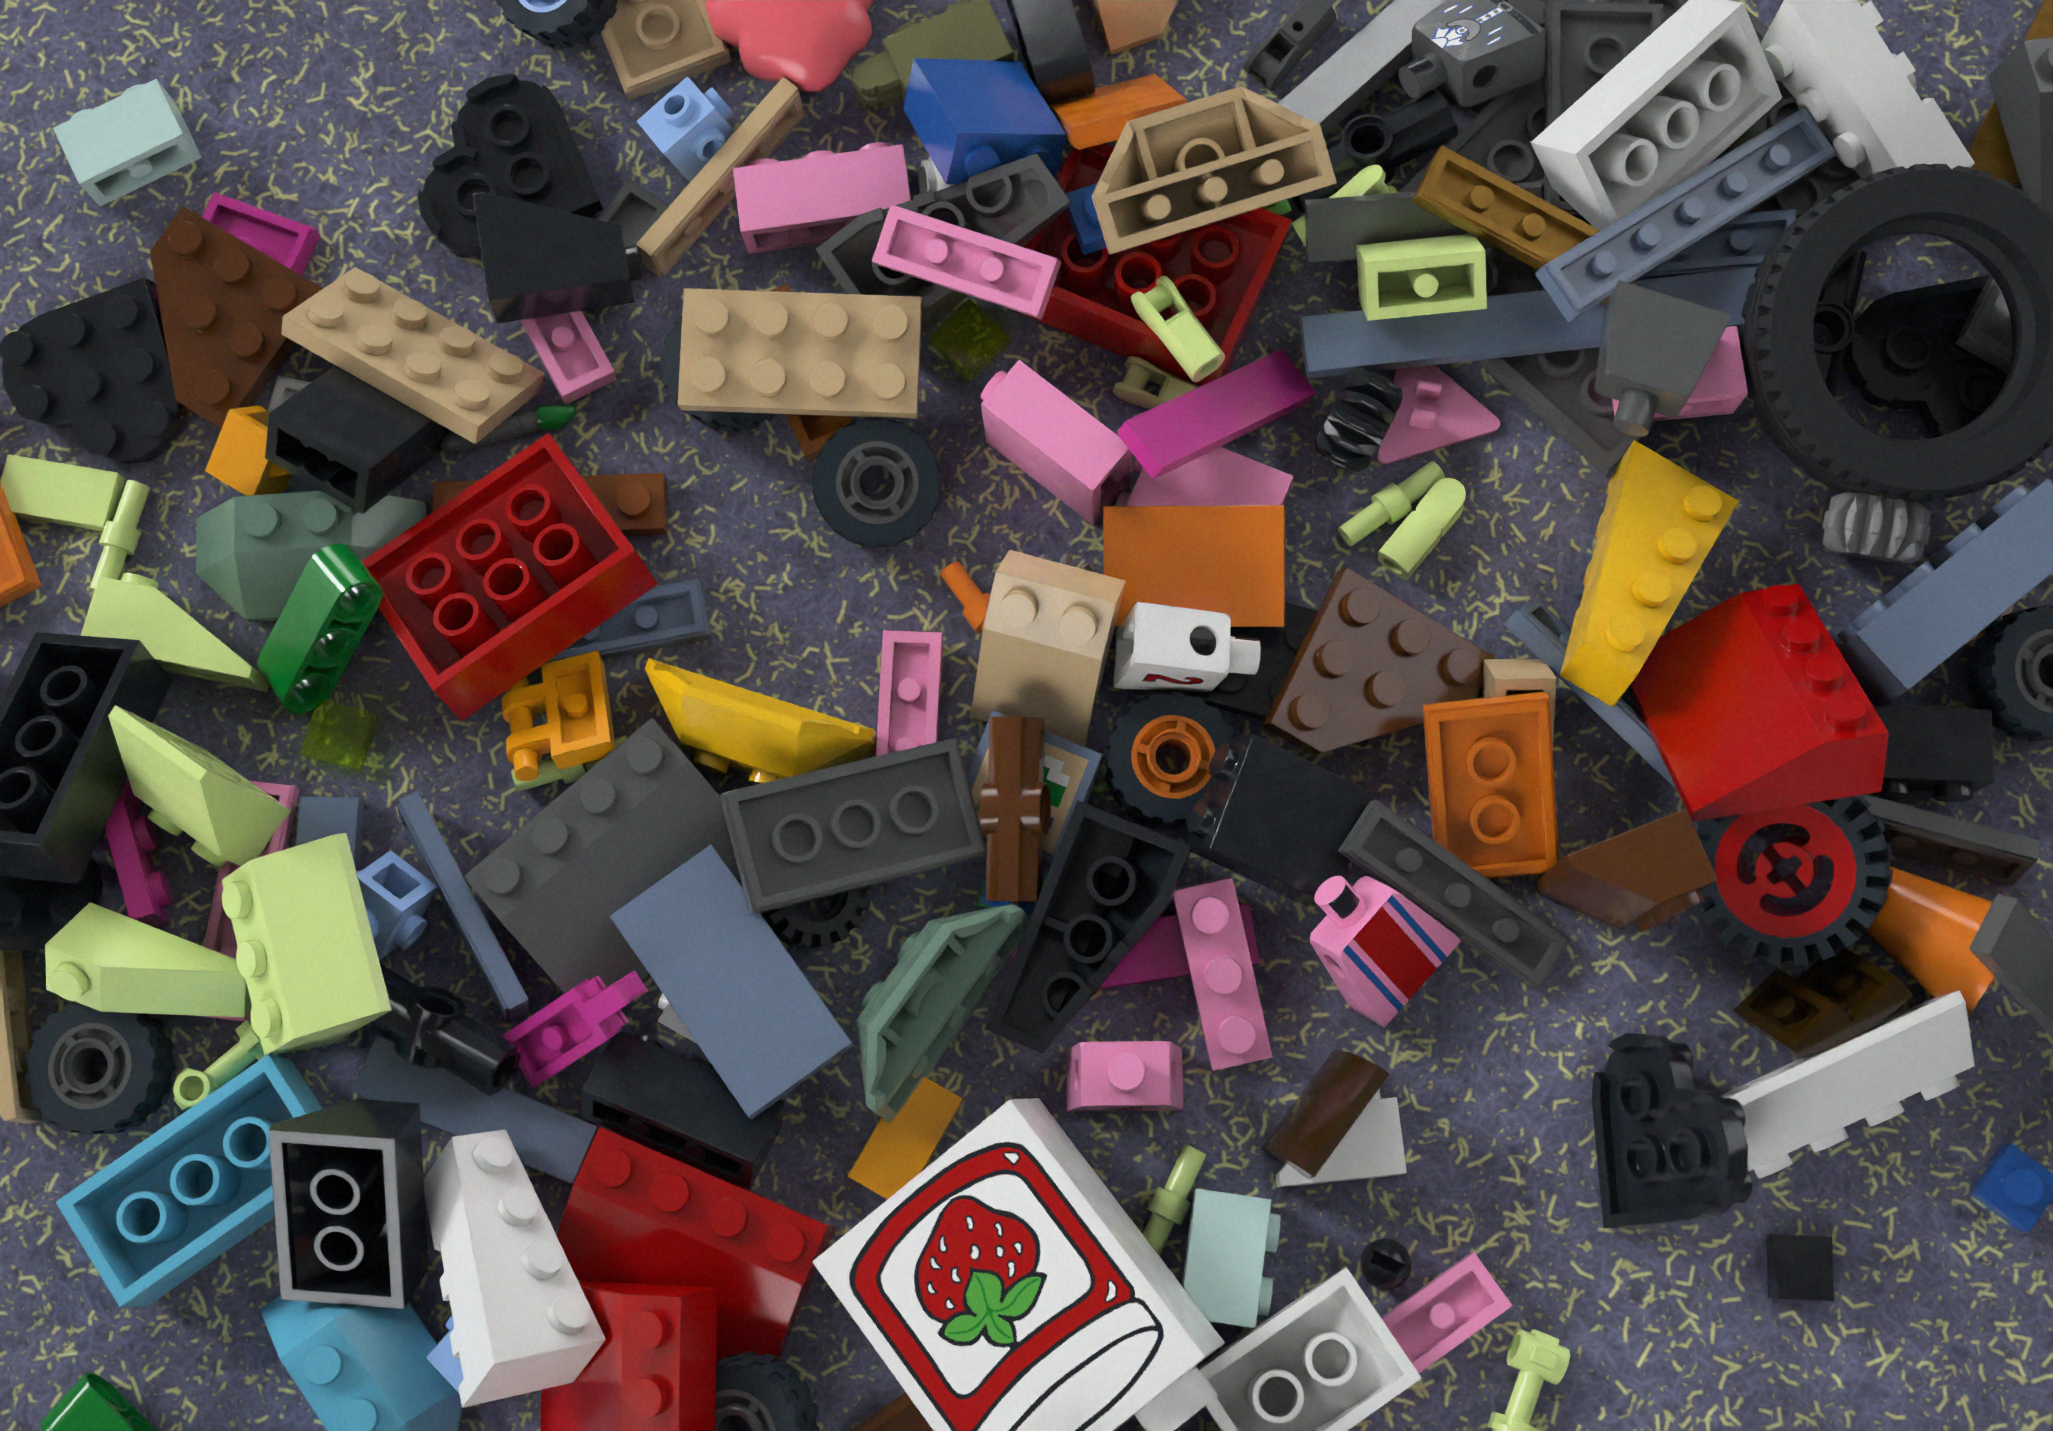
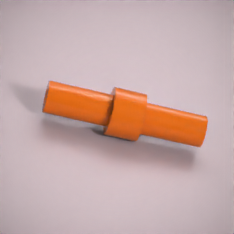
(968, 593)

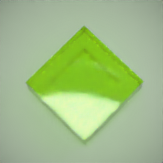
(969, 340)
(339, 735)

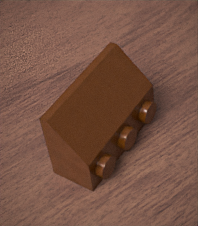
(1634, 876)

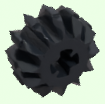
(1358, 420)

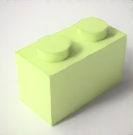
(1421, 276)

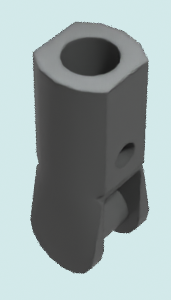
(1293, 38)

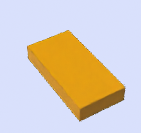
(906, 1145)

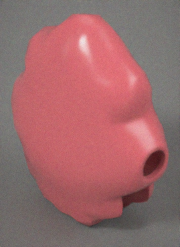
(794, 38)

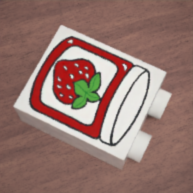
(1022, 1291)

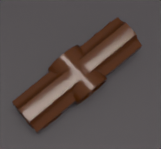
(1015, 808)

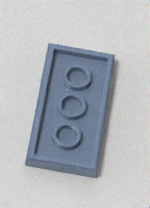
(731, 982)

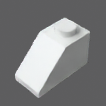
(1367, 1151)

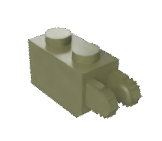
(961, 32)

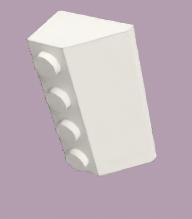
(1660, 112)
(1854, 1081)

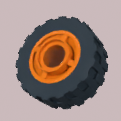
(1132, 765)

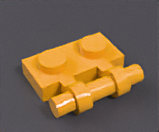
(576, 711)

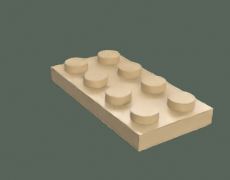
(800, 353)
(413, 354)

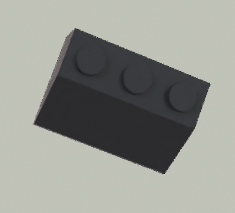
(350, 1204)

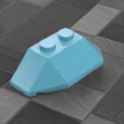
(363, 1366)

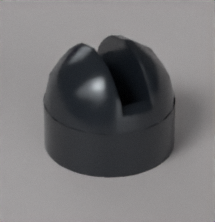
(1381, 1277)

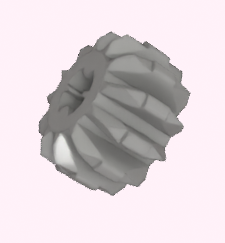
(1876, 527)

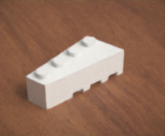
(1857, 87)
(505, 1274)

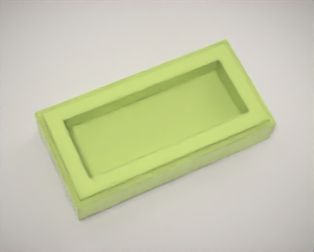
(61, 492)

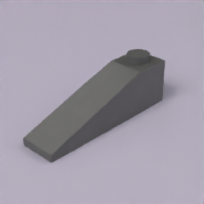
(1003, 203)

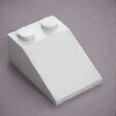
(1309, 1365)

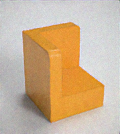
(240, 454)

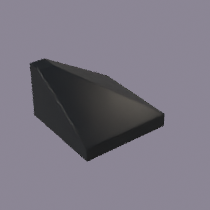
(1800, 1267)

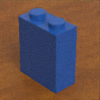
(980, 116)

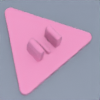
(1432, 415)

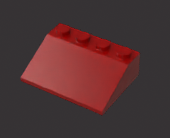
(1214, 268)
(505, 577)
(1759, 709)
(671, 1223)
(651, 1368)

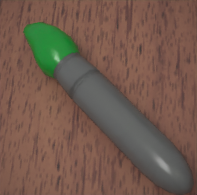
(544, 418)

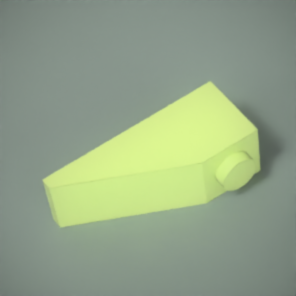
(176, 640)
(140, 969)

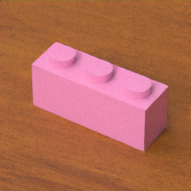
(816, 195)

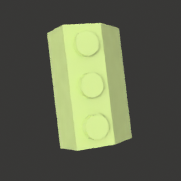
(305, 945)

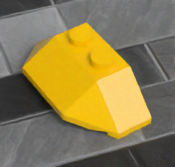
(751, 730)

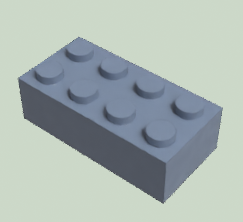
(1946, 607)

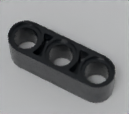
(1053, 48)

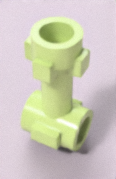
(196, 1085)
(1538, 1359)

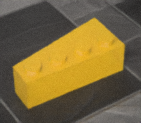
(1644, 559)

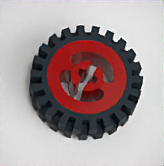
(1741, 902)

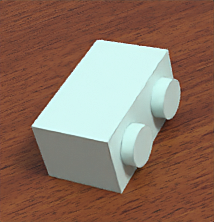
(127, 142)
(1228, 1254)

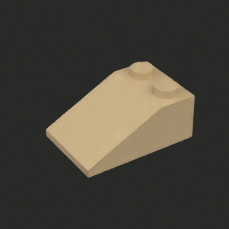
(1046, 643)

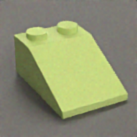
(195, 792)

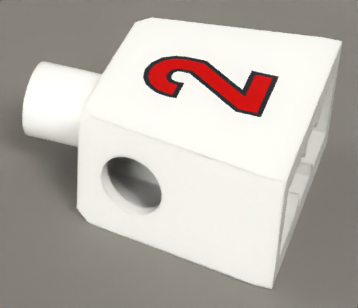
(1179, 649)

